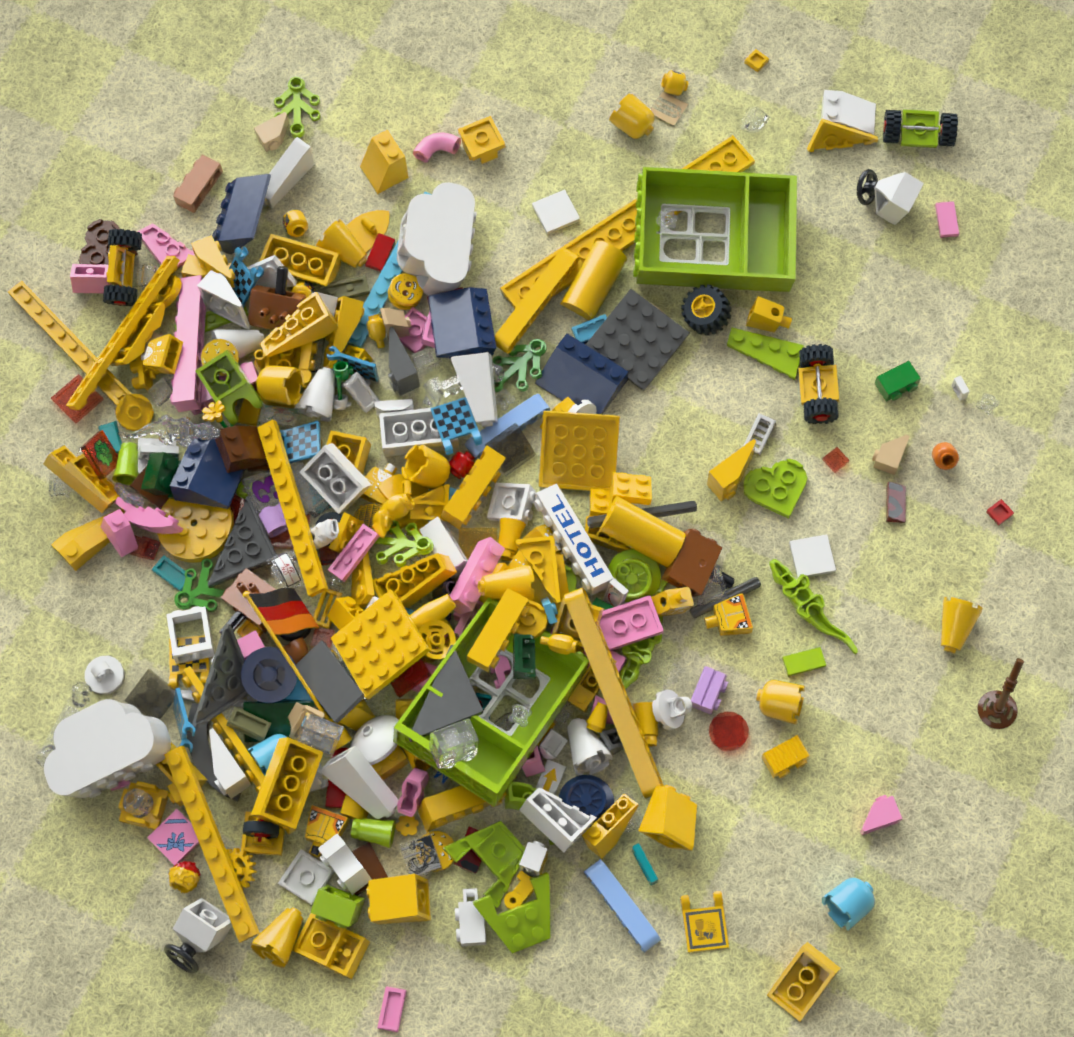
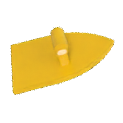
(367, 226)
(399, 485)

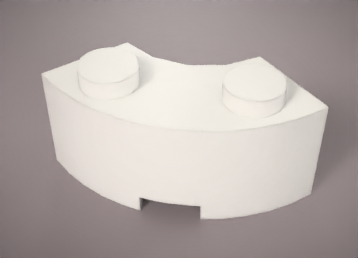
(344, 863)

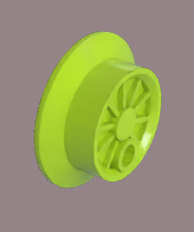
(636, 574)

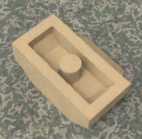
(297, 715)

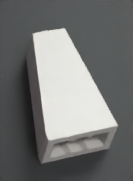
(288, 171)
(477, 381)
(361, 782)

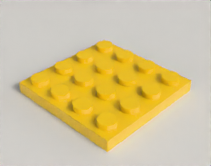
(578, 450)
(380, 644)

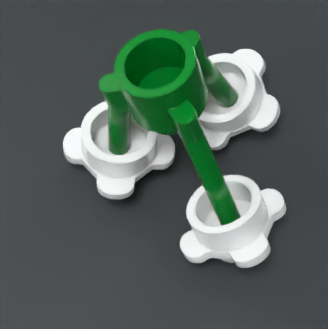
(342, 373)

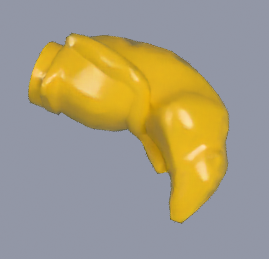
(394, 508)

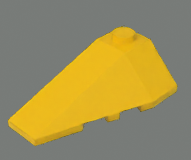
(347, 316)
(305, 325)
(82, 542)

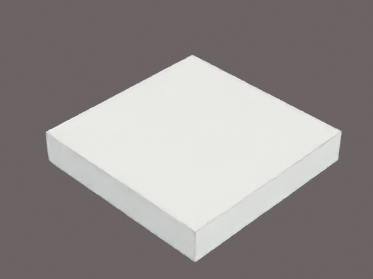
(555, 212)
(812, 556)
(306, 876)

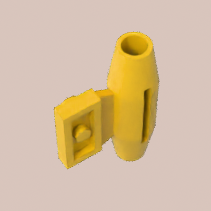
(434, 610)

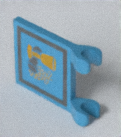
(182, 720)

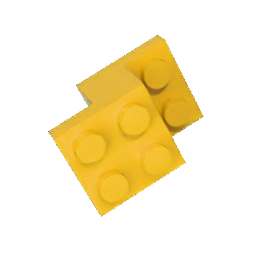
(629, 487)

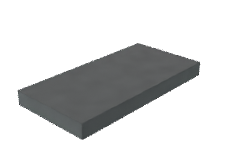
(329, 681)

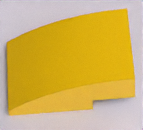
(331, 946)

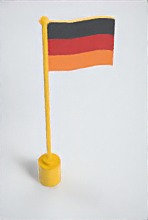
(284, 614)

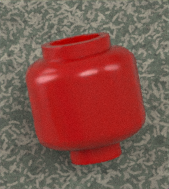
(461, 464)

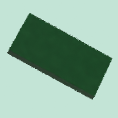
(275, 713)

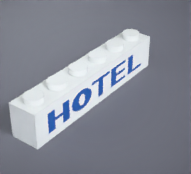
(573, 539)

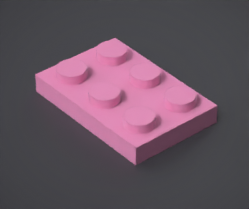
(630, 623)

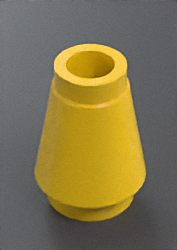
(598, 718)

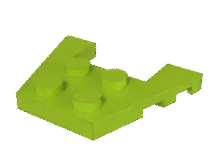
(497, 850)
(523, 924)

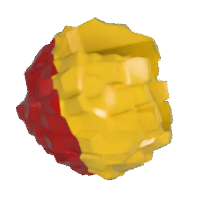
(184, 876)

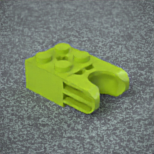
(230, 390)

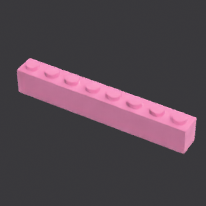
(191, 331)

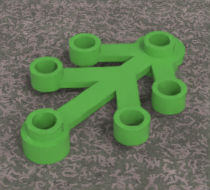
(520, 363)
(201, 589)

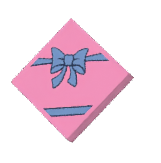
(175, 837)

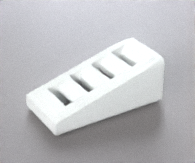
(766, 420)

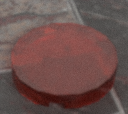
(728, 731)

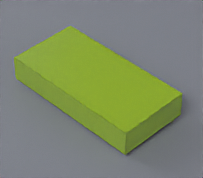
(804, 661)

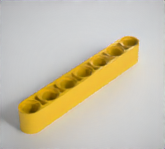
(535, 300)

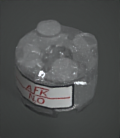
(285, 570)

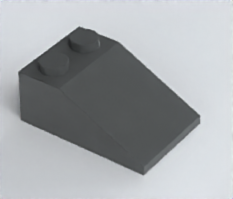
(402, 371)

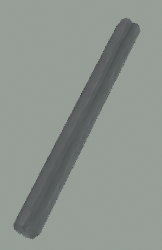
(657, 511)

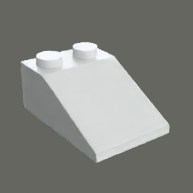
(848, 111)
(221, 298)
(229, 775)

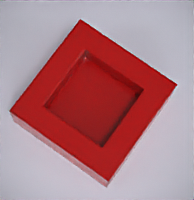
(1000, 512)

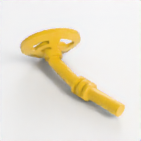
(437, 639)

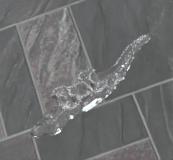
(175, 430)

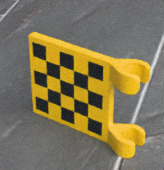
(198, 666)

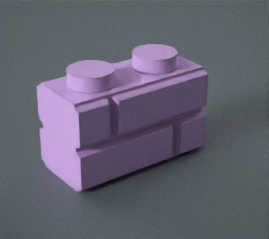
(708, 690)

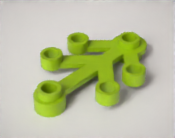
(297, 104)
(401, 542)

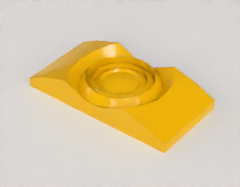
(144, 331)

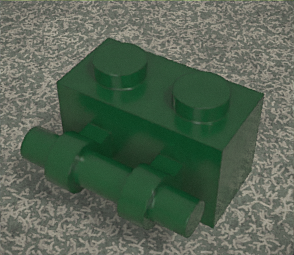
(160, 473)

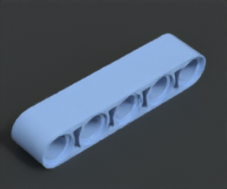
(523, 414)
(623, 905)

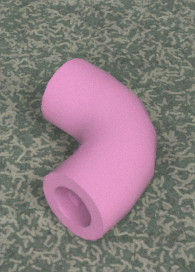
(434, 143)

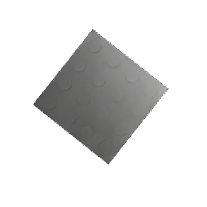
(638, 338)

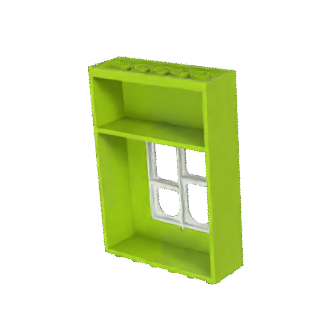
(756, 235)
(499, 751)

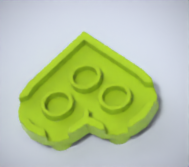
(777, 486)

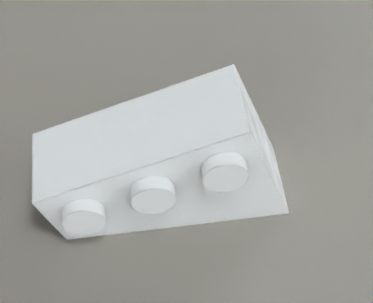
(555, 818)

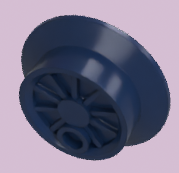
(268, 675)
(588, 794)

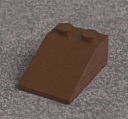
(241, 448)

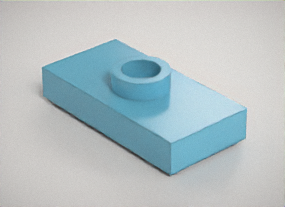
(586, 330)
(550, 609)

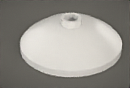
(375, 738)

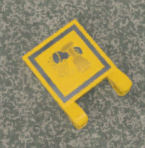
(705, 926)

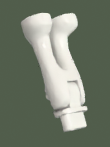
(324, 533)

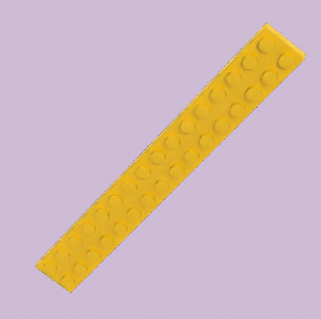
(620, 226)

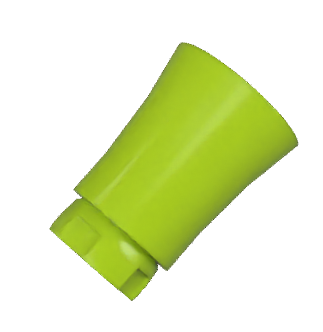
(127, 464)
(374, 831)

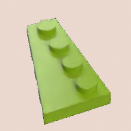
(773, 352)

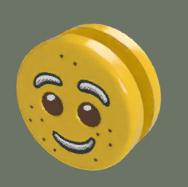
(405, 291)

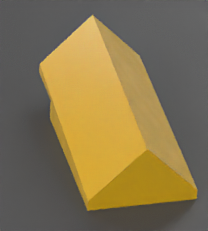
(81, 478)

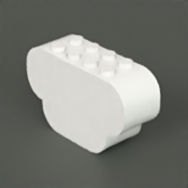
(438, 238)
(103, 748)

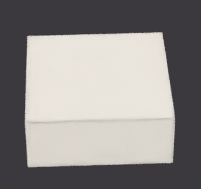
(960, 388)

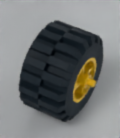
(706, 310)

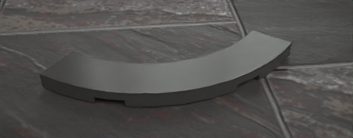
(202, 753)

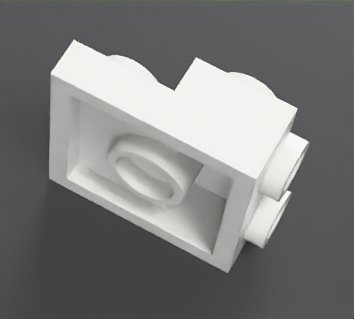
(512, 501)

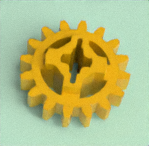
(237, 858)

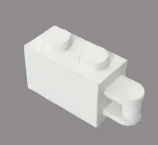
(471, 922)

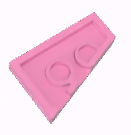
(162, 245)

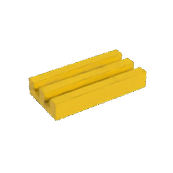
(321, 623)

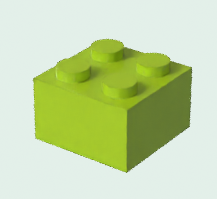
(337, 906)

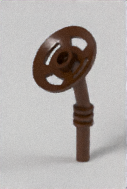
(1001, 703)

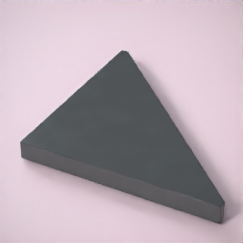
(245, 547)
(224, 680)
(455, 705)

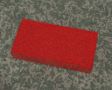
(380, 252)

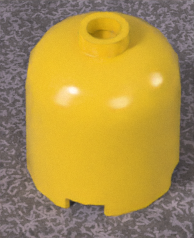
(633, 117)
(280, 384)
(426, 467)
(781, 700)

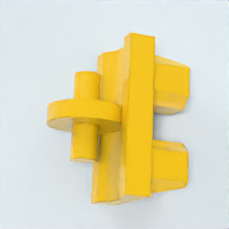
(145, 375)

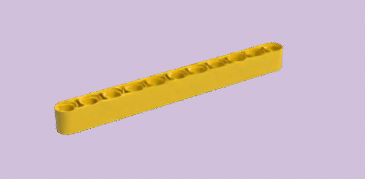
(613, 691)

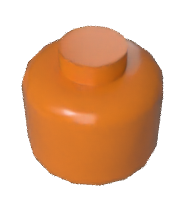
(945, 456)

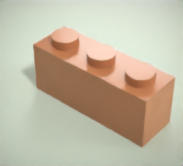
(197, 183)

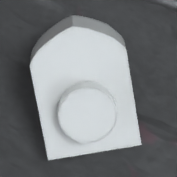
(552, 744)

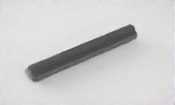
(744, 588)

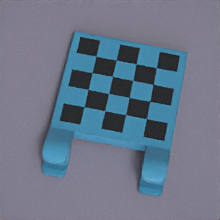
(245, 279)
(364, 368)
(455, 421)
(302, 441)

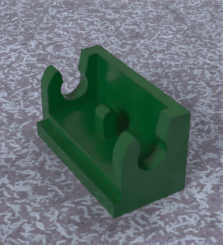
(524, 657)

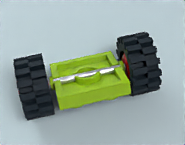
(920, 128)

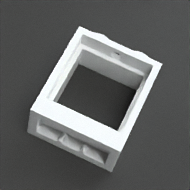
(195, 651)

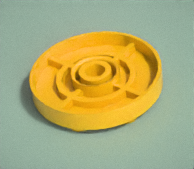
(197, 541)

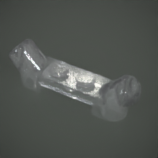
(437, 390)
(78, 700)

